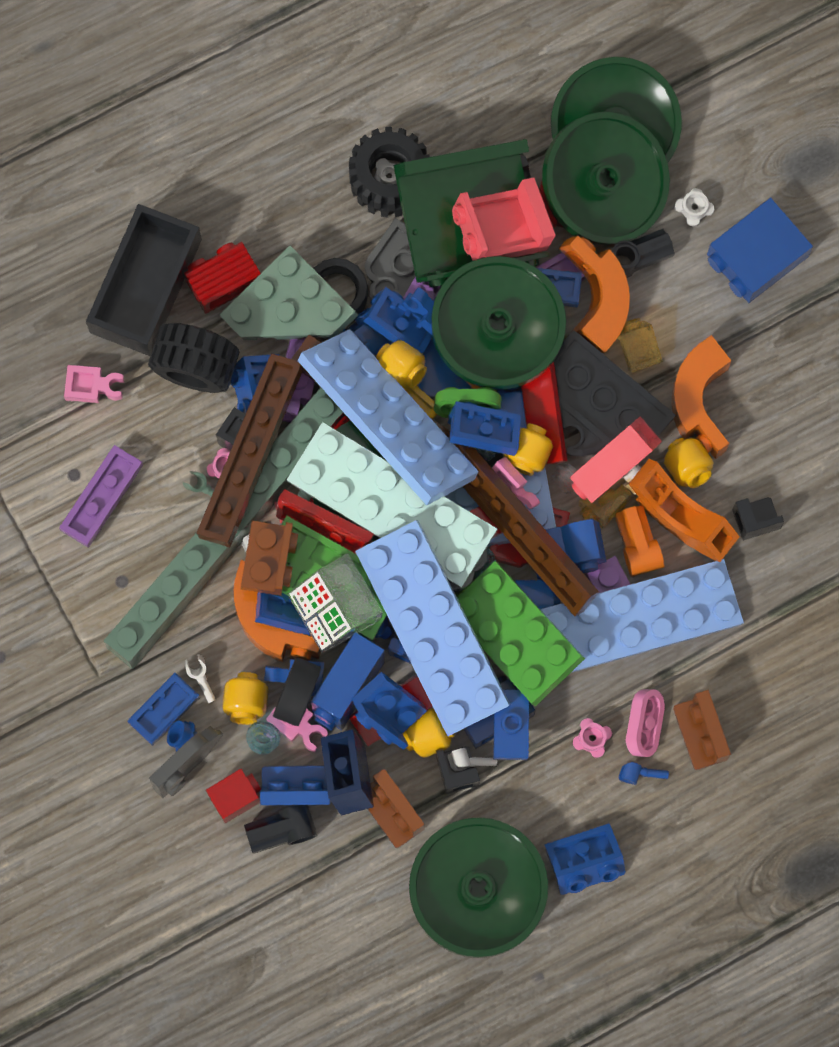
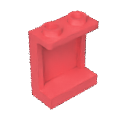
(504, 222)

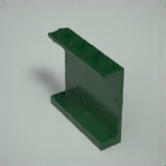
(429, 192)

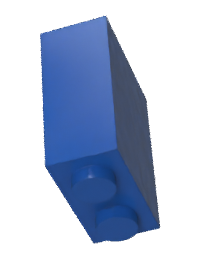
(758, 251)
(349, 675)

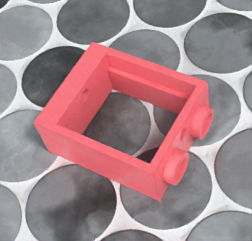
(614, 460)

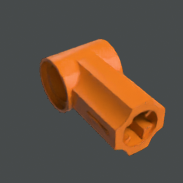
(641, 550)

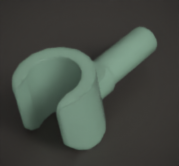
(201, 486)

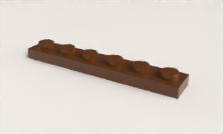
(250, 450)
(528, 536)

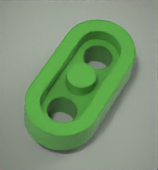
(482, 397)

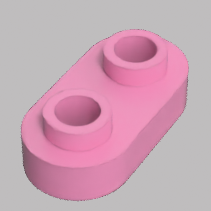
(645, 723)

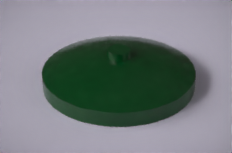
(622, 88)
(606, 178)
(498, 322)
(478, 887)

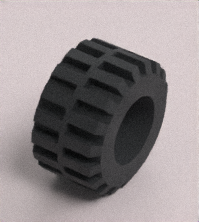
(385, 145)
(194, 357)

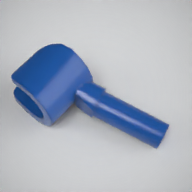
(631, 771)

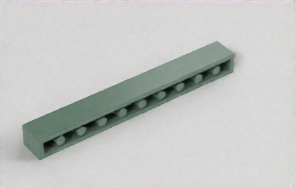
(201, 558)

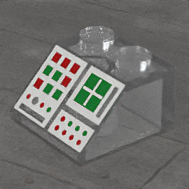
(335, 603)

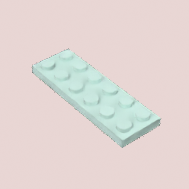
(381, 502)

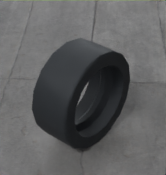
(351, 270)
(297, 691)

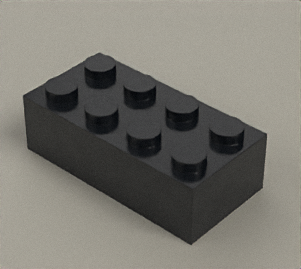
(143, 279)

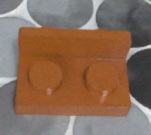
(267, 558)
(702, 731)
(393, 811)

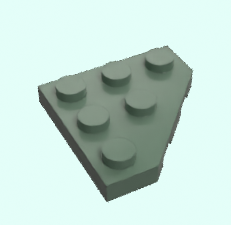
(288, 303)

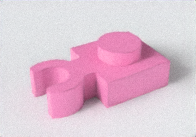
(86, 384)
(515, 482)
(304, 729)

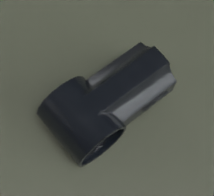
(645, 251)
(289, 826)

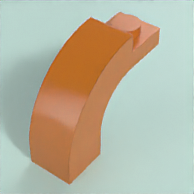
(608, 292)
(696, 372)
(681, 515)
(267, 638)

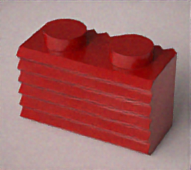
(222, 276)

